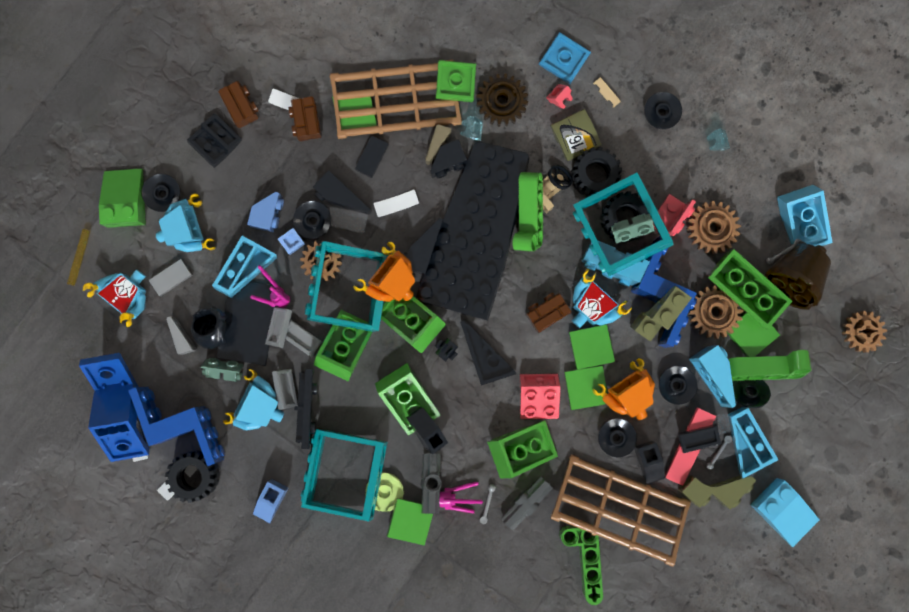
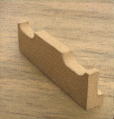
(607, 93)

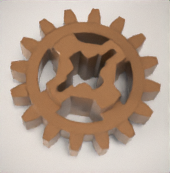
(333, 258)
(863, 322)

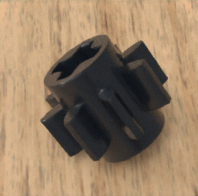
(446, 349)

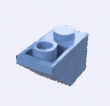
(265, 213)
(270, 500)

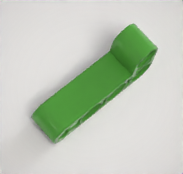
(530, 212)
(792, 366)
(586, 564)

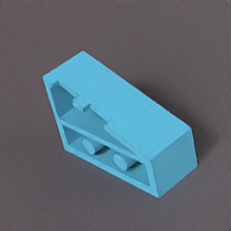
(242, 266)
(626, 277)
(749, 443)

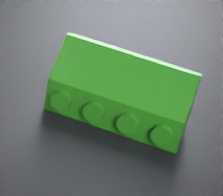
(749, 288)

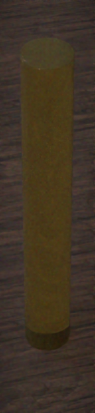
(78, 257)

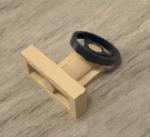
(553, 184)

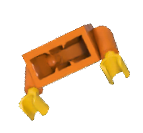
(392, 278)
(631, 394)

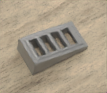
(181, 340)

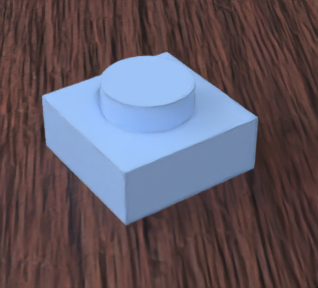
(291, 241)

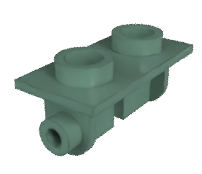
(641, 226)
(213, 368)

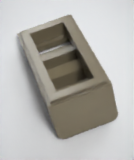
(439, 138)

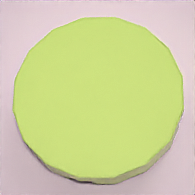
(389, 490)

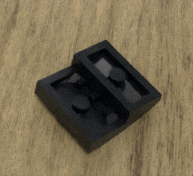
(214, 140)

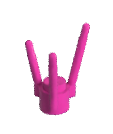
(277, 296)
(448, 500)

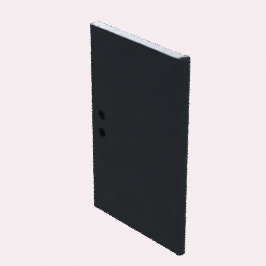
(247, 326)

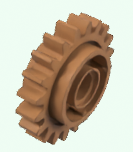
(725, 227)
(727, 313)

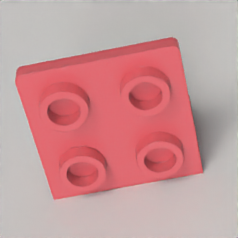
(674, 212)
(539, 396)

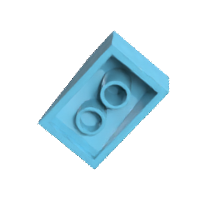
(806, 216)
(716, 373)
(785, 511)

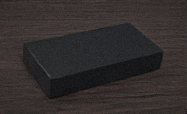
(371, 156)
(699, 438)

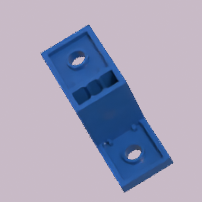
(654, 288)
(112, 410)
(160, 431)

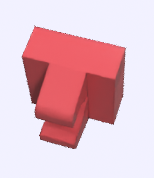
(558, 94)

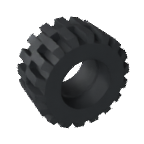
(598, 157)
(620, 200)
(178, 484)

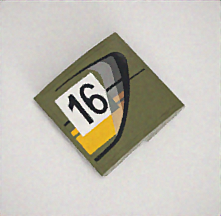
(575, 134)

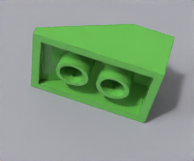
(122, 199)
(412, 322)
(342, 348)
(404, 395)
(522, 449)

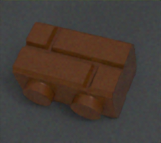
(238, 104)
(305, 119)
(548, 312)

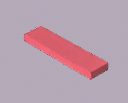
(683, 462)

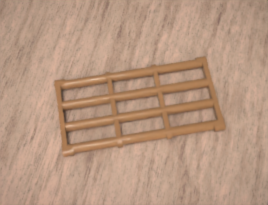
(378, 110)
(641, 507)

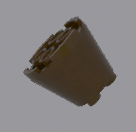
(801, 274)

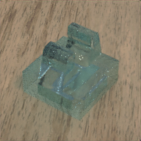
(473, 128)
(721, 140)

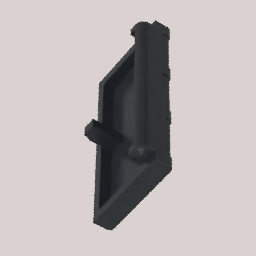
(304, 408)

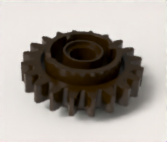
(502, 88)

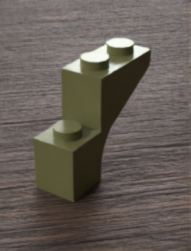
(661, 314)
(726, 492)

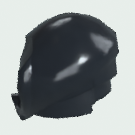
(209, 327)

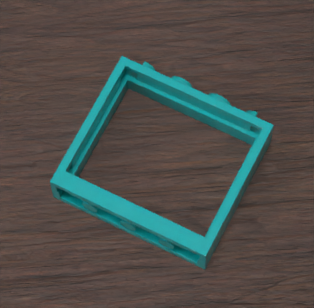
(579, 215)
(313, 290)
(311, 476)

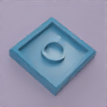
(564, 58)

